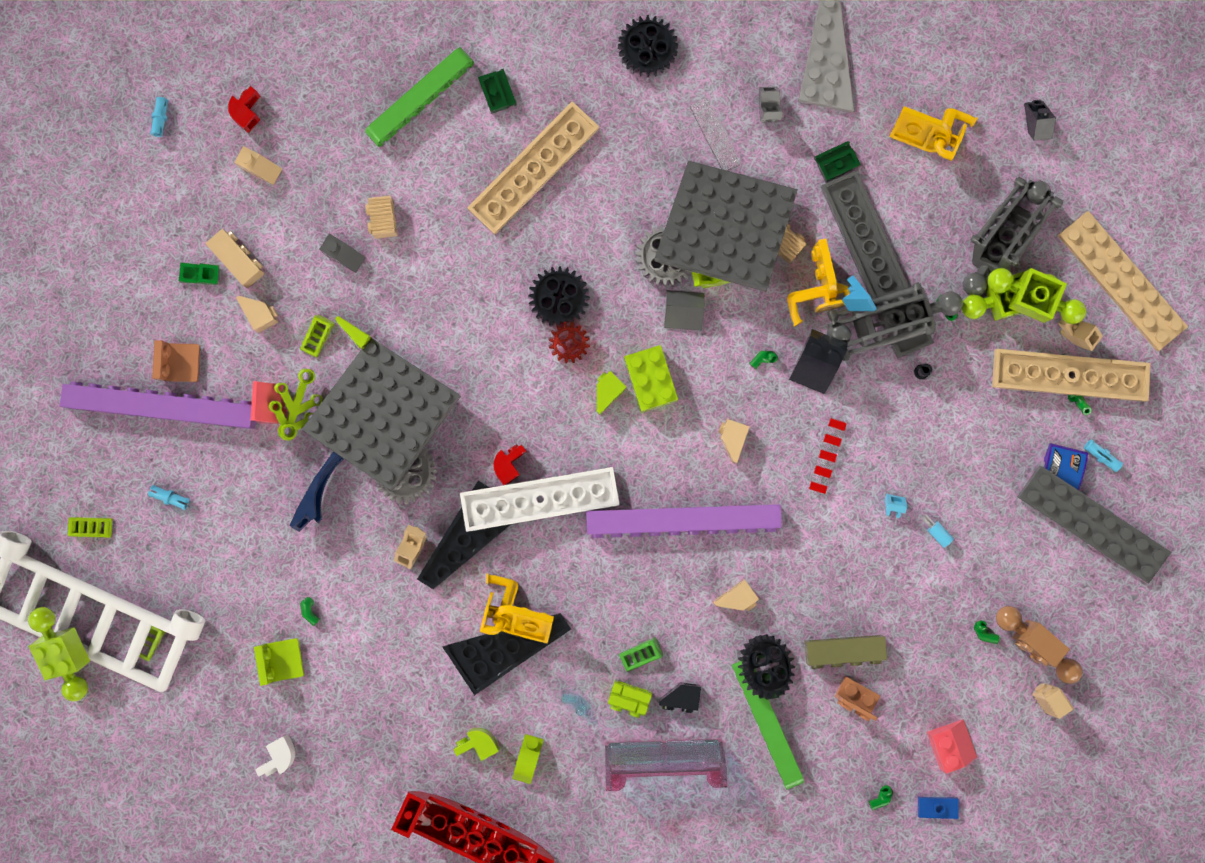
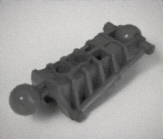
(1011, 251)
(948, 303)

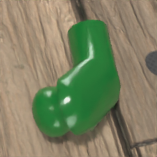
(306, 611)
(883, 798)

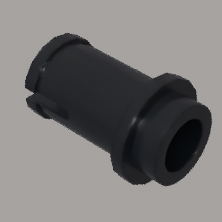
(919, 374)

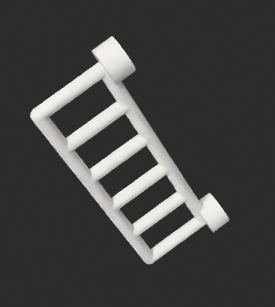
(184, 623)

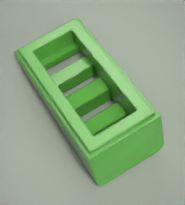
(657, 650)

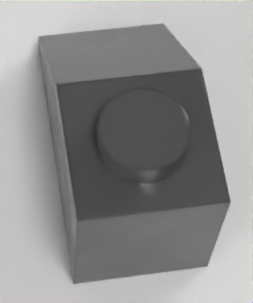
(342, 253)

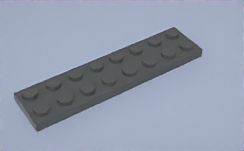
(1094, 524)

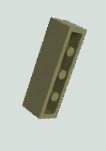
(845, 650)

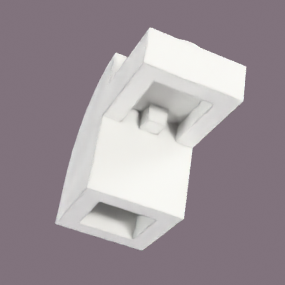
(282, 755)

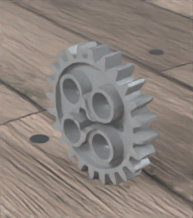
(648, 256)
(405, 489)

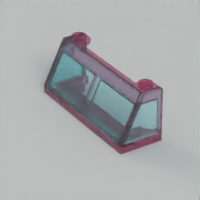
(665, 759)

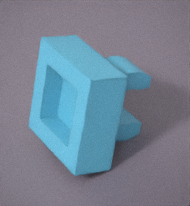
(896, 504)

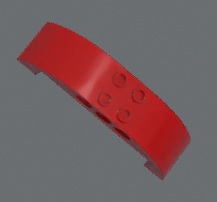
(465, 831)

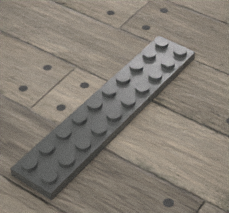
(869, 249)

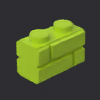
(629, 698)

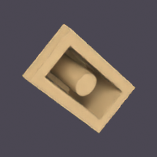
(257, 165)
(258, 313)
(733, 438)
(738, 597)

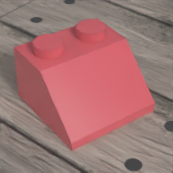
(262, 395)
(952, 746)

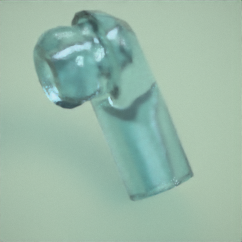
(577, 702)

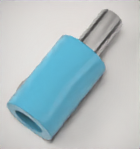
(938, 531)

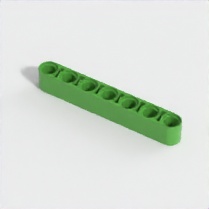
(418, 96)
(771, 734)

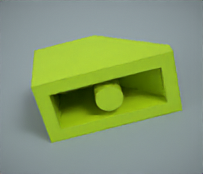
(608, 390)

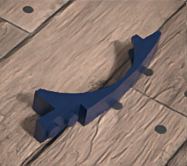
(311, 503)

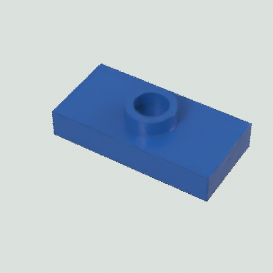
(938, 807)

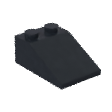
(819, 361)

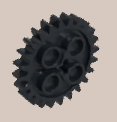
(663, 38)
(542, 292)
(771, 681)

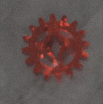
(570, 334)

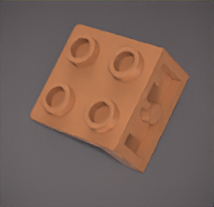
(176, 362)
(855, 696)

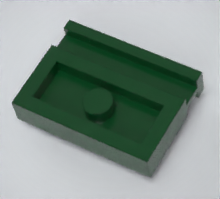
(497, 91)
(837, 161)

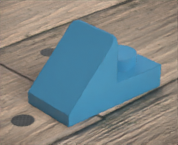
(858, 298)

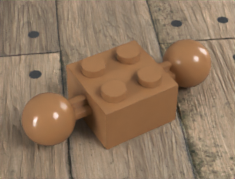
(1040, 643)

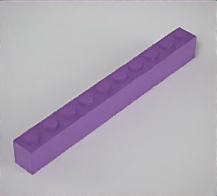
(157, 406)
(684, 519)

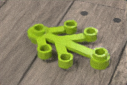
(295, 406)

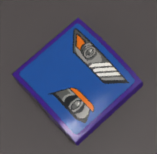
(1066, 463)

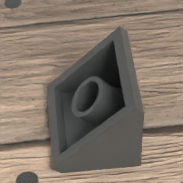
(684, 310)

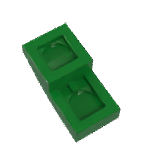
(199, 273)

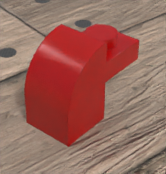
(240, 109)
(503, 464)

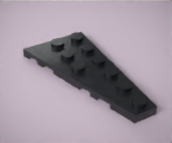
(456, 548)
(490, 657)

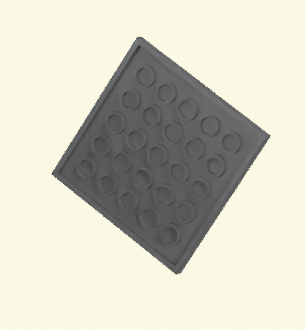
(726, 226)
(381, 413)

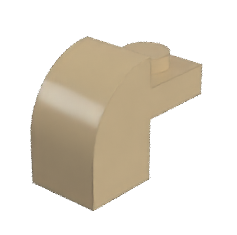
(1081, 334)
(410, 546)

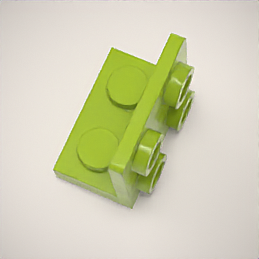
(278, 661)

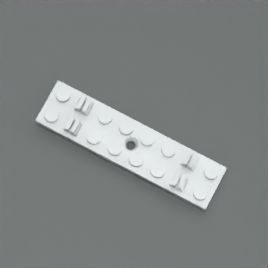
(518, 501)

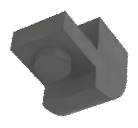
(769, 104)

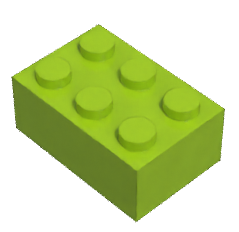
(650, 378)

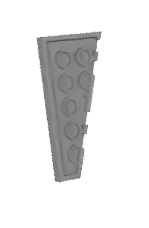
(826, 69)

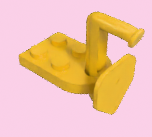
(929, 132)
(827, 290)
(514, 619)

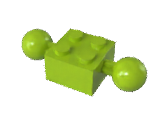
(1037, 295)
(975, 306)
(58, 653)

